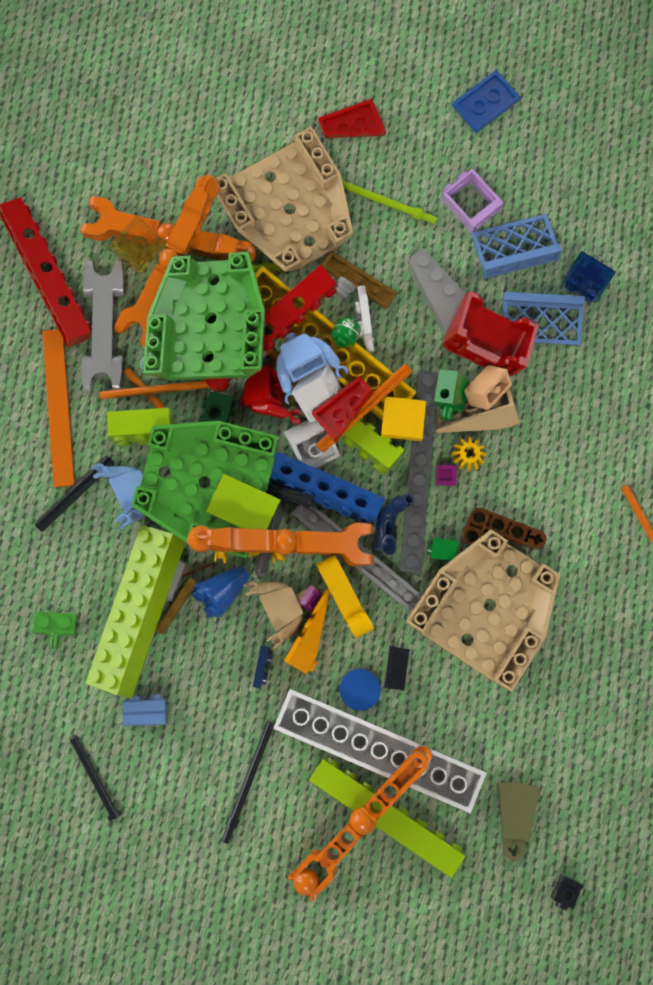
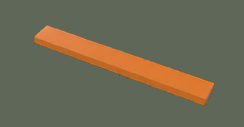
(58, 409)

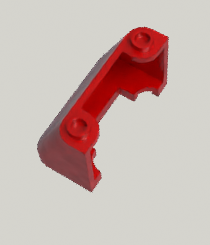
(489, 337)

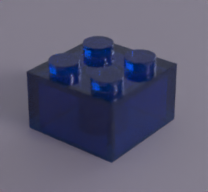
(588, 277)

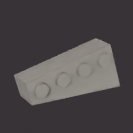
(437, 288)

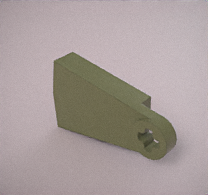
(517, 813)

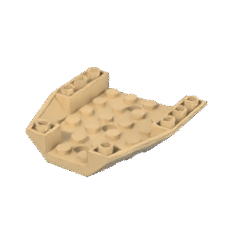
(304, 180)
(507, 635)

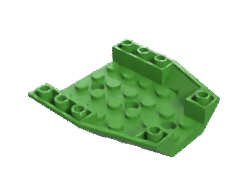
(179, 326)
(195, 453)

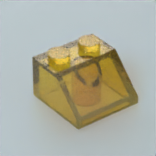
(137, 245)

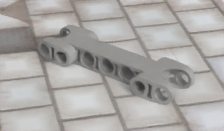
(103, 359)

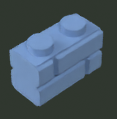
(145, 712)

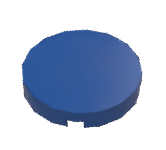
(360, 689)

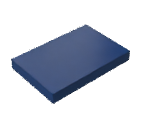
(486, 101)

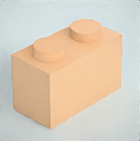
(488, 387)

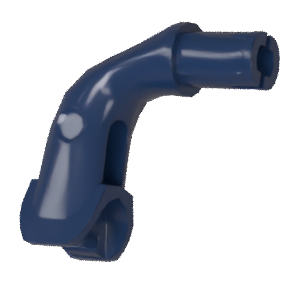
(386, 524)

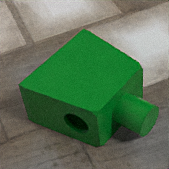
(450, 393)

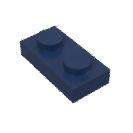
(260, 675)

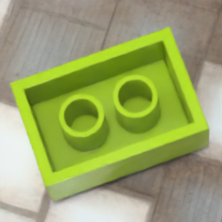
(136, 425)

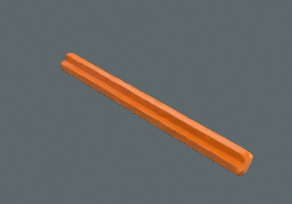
(379, 394)

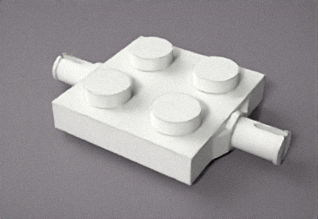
(362, 314)

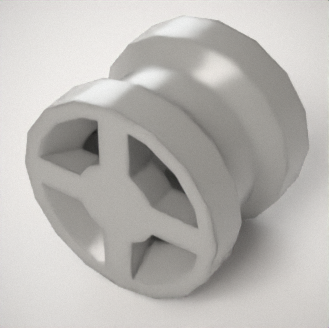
(344, 289)

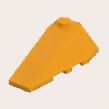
(307, 644)

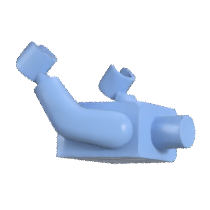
(301, 357)
(124, 483)

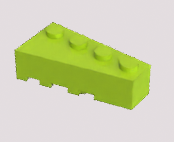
(373, 446)

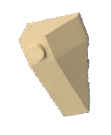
(499, 416)

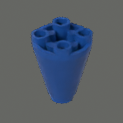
(220, 590)

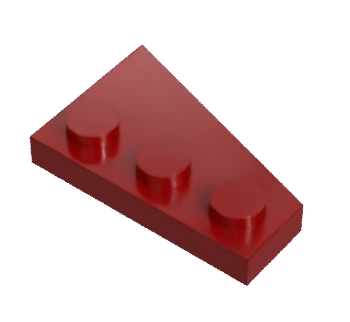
(342, 408)

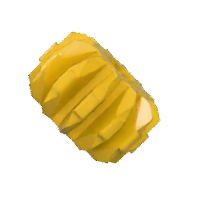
(461, 454)

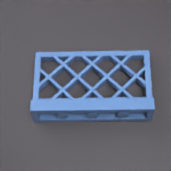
(523, 259)
(547, 301)

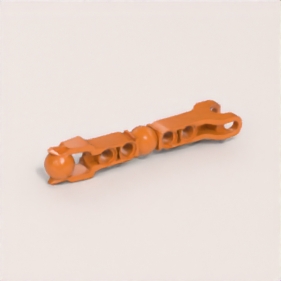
(180, 241)
(206, 243)
(284, 542)
(361, 823)

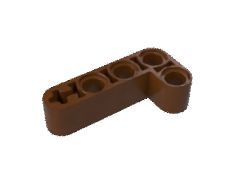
(506, 532)

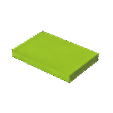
(242, 504)

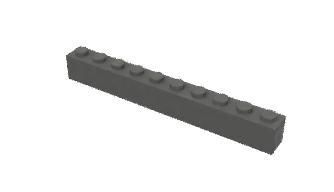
(419, 479)

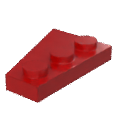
(353, 121)

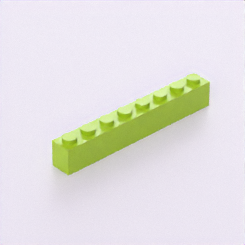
(395, 820)

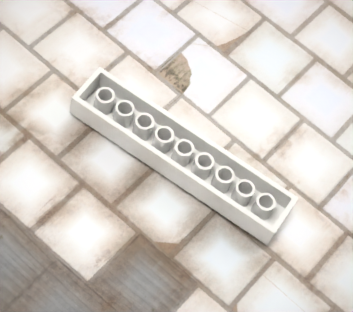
(376, 749)

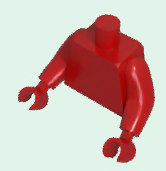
(264, 395)

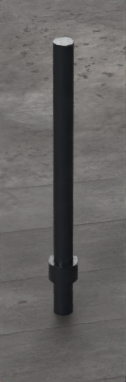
(233, 820)

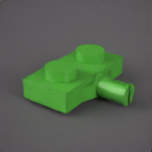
(55, 625)

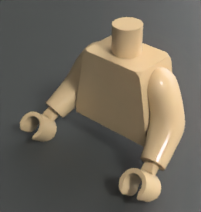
(281, 607)

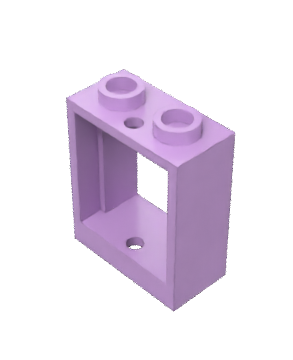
(482, 217)

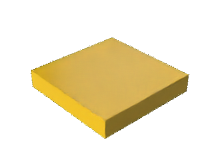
(403, 419)

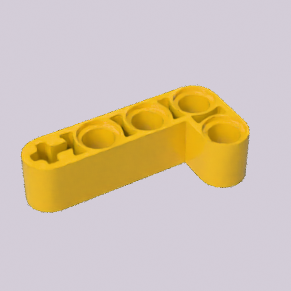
(344, 596)

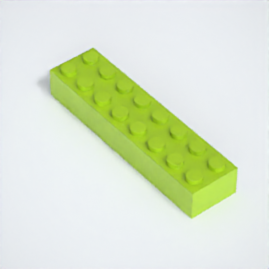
(135, 612)

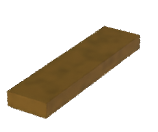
(375, 290)

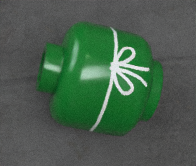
(346, 332)

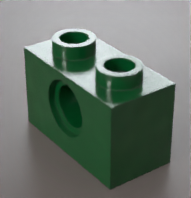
(220, 403)

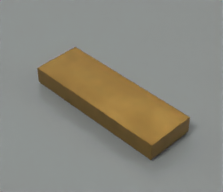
(176, 606)

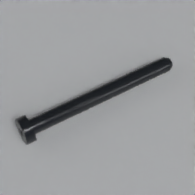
(95, 779)

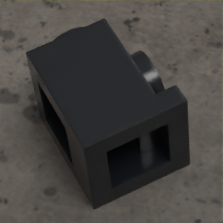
(566, 884)

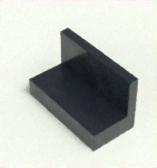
(396, 668)

